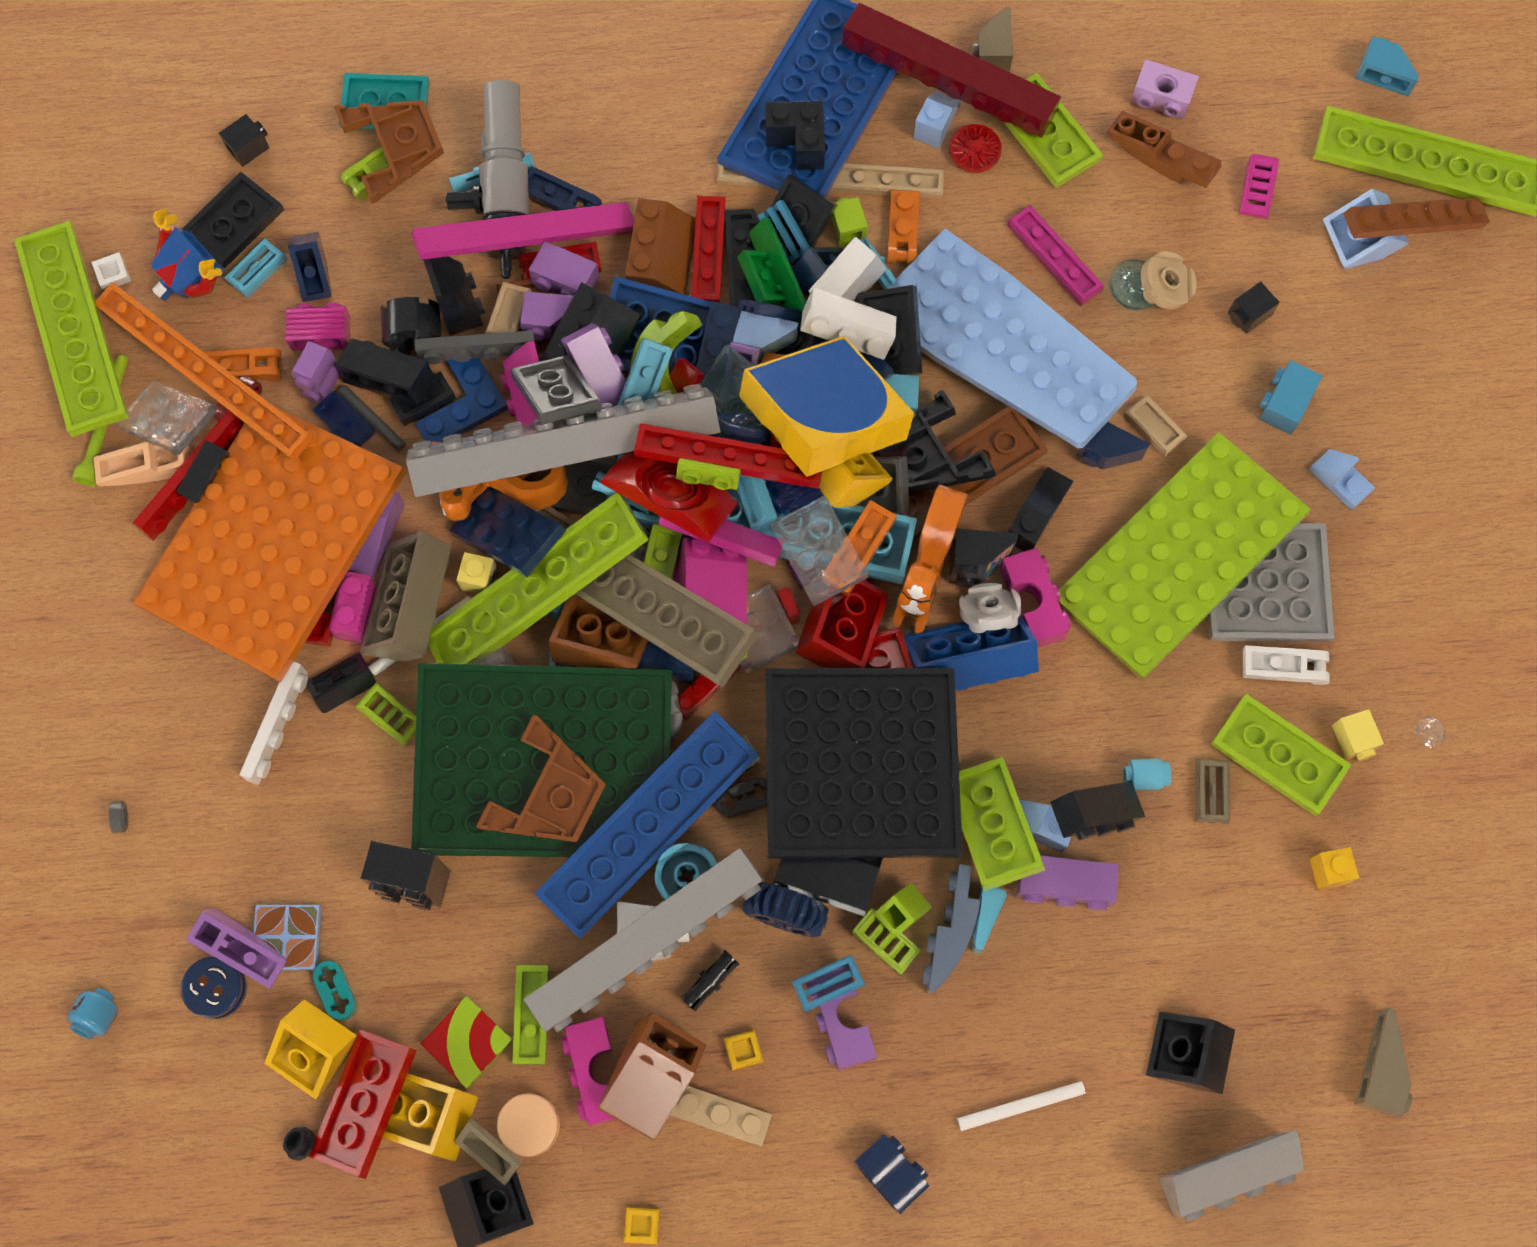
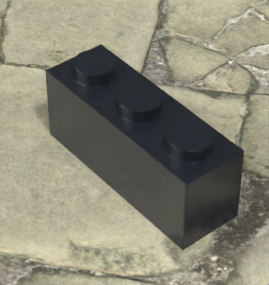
(385, 371)
(1098, 810)

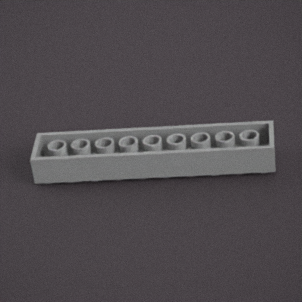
(540, 447)

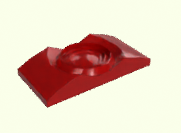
(654, 485)

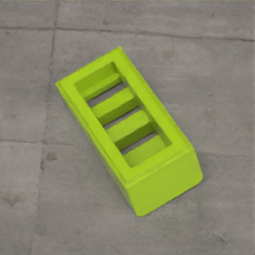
(370, 697)
(859, 934)

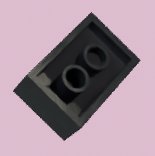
(454, 294)

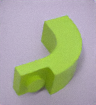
(669, 334)

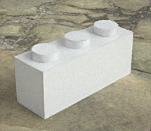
(835, 317)

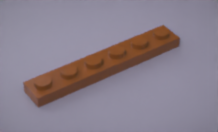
(1416, 217)

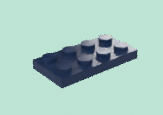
(508, 531)

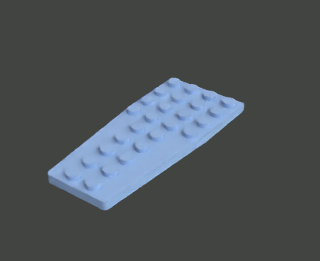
(1012, 342)

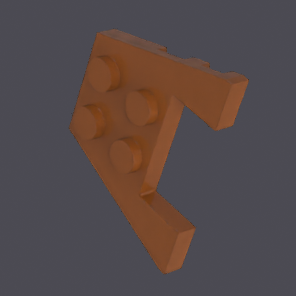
(405, 138)
(560, 797)

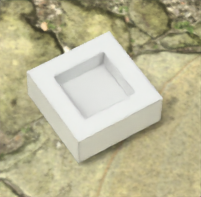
(111, 270)

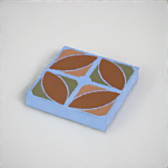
(291, 932)

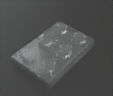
(167, 417)
(819, 550)

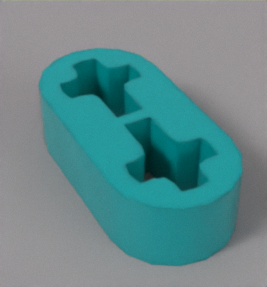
(342, 987)

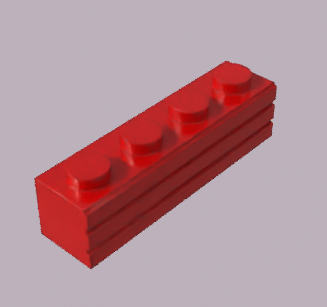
(698, 695)

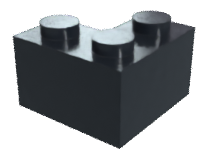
(798, 125)

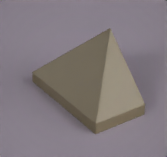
(488, 1151)

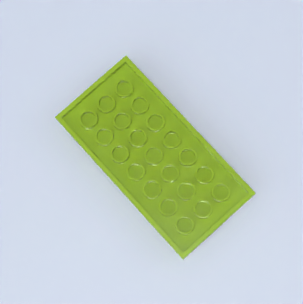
(1181, 555)

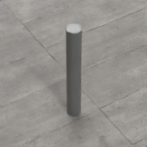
(372, 418)

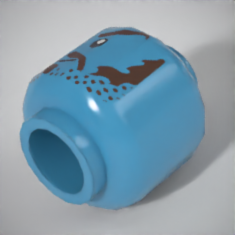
(92, 1013)

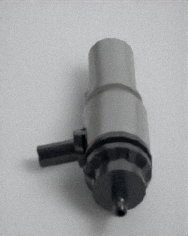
(503, 173)

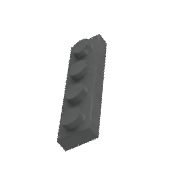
(468, 347)

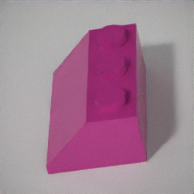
(518, 404)

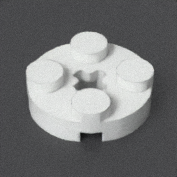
(1002, 614)

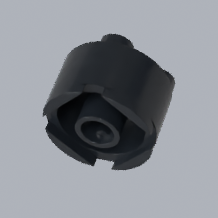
(409, 320)

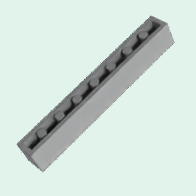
(643, 939)

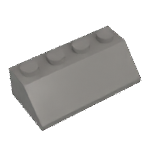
(1232, 1174)

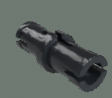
(710, 980)

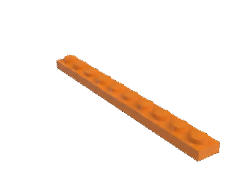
(204, 371)

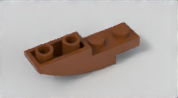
(1158, 151)

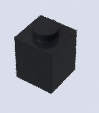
(245, 139)
(1253, 307)

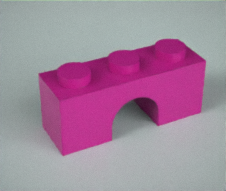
(1029, 574)
(584, 1044)

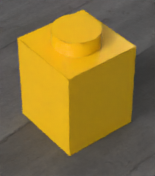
(1334, 868)

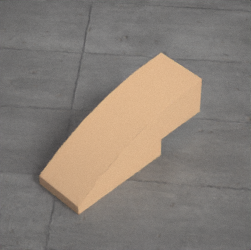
(137, 464)

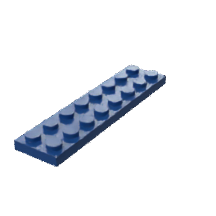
(646, 824)

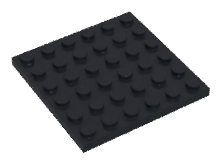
(862, 763)

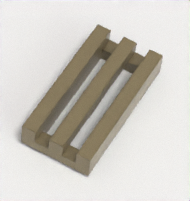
(1211, 817)

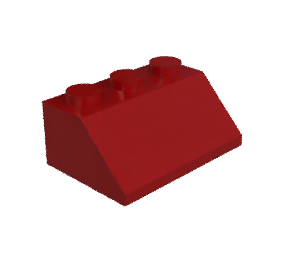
(843, 628)

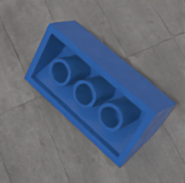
(976, 656)

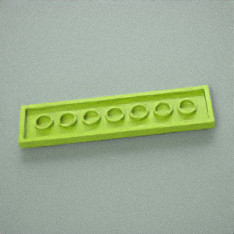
(1428, 160)
(71, 329)
(520, 601)

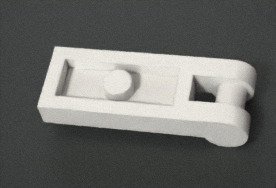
(1285, 664)

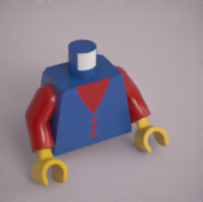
(182, 261)

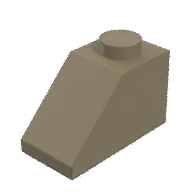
(995, 41)

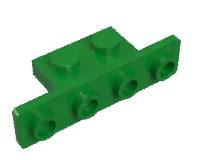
(769, 270)

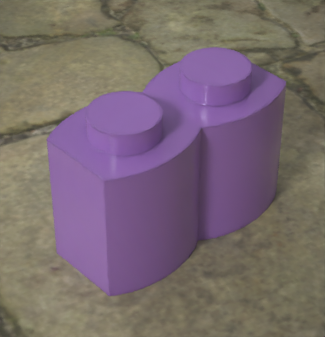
(315, 372)

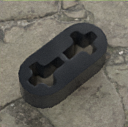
(746, 805)

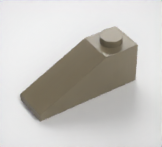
(1385, 1075)

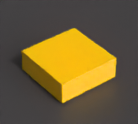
(743, 1050)
(641, 1225)

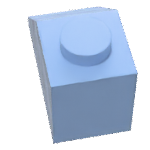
(935, 119)
(765, 332)
(1044, 825)

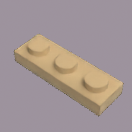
(722, 1115)

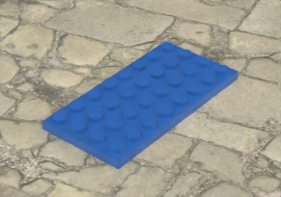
(811, 69)

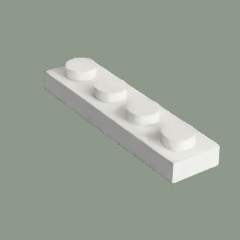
(270, 732)

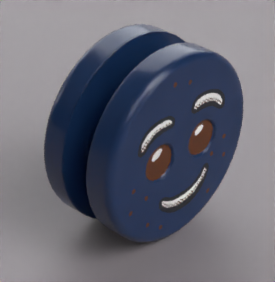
(743, 428)
(213, 988)

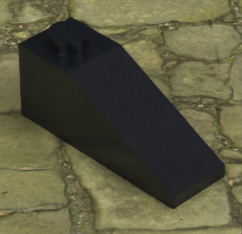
(1039, 508)

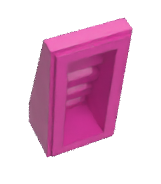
(1260, 168)

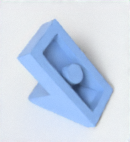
(1341, 478)

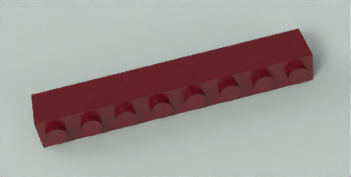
(950, 70)

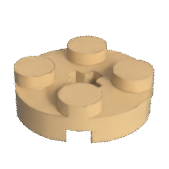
(1158, 290)

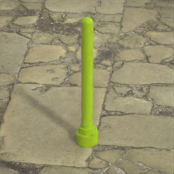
(85, 472)

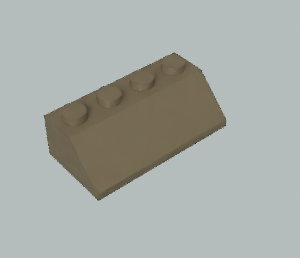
(406, 598)

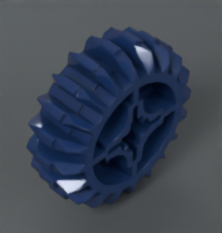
(787, 910)

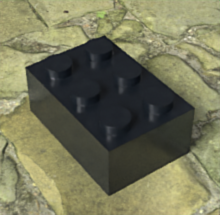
(405, 874)

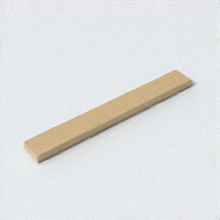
(864, 180)

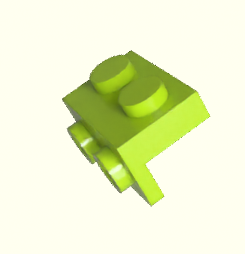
(709, 474)

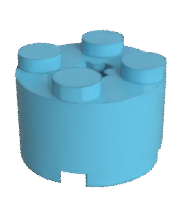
(680, 859)

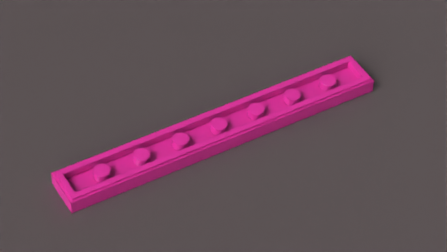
(522, 230)

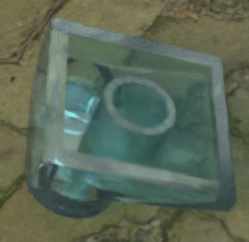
(725, 381)

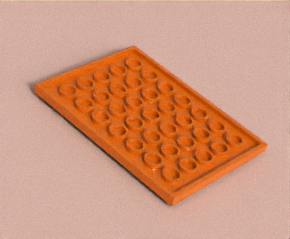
(270, 545)

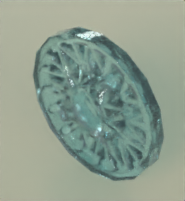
(1127, 285)

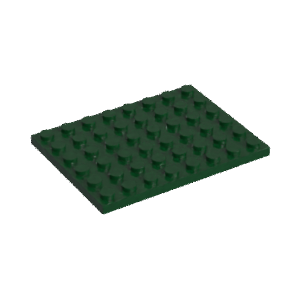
(474, 755)

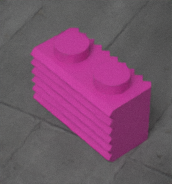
(320, 325)
(352, 607)

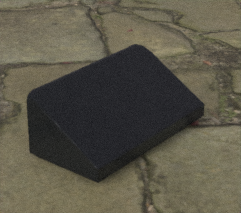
(202, 471)
(341, 683)

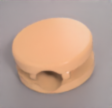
(528, 1125)

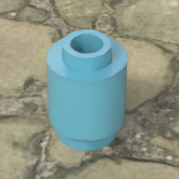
(1147, 773)

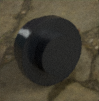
(299, 1143)

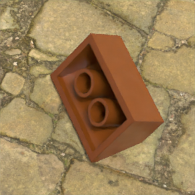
(661, 245)

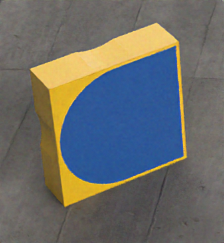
(825, 405)

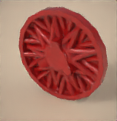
(975, 148)

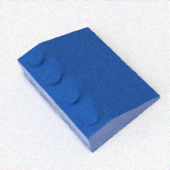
(660, 305)

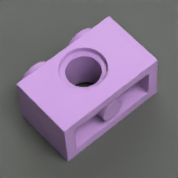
(1158, 78)

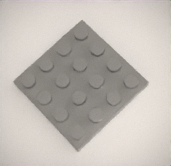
(1283, 595)

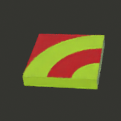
(466, 1042)

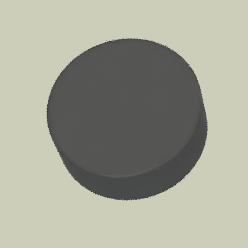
(118, 816)

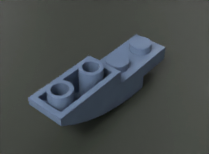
(951, 942)

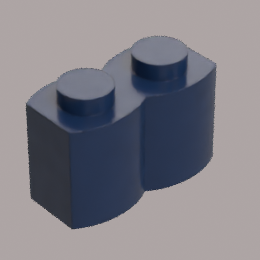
(892, 1173)

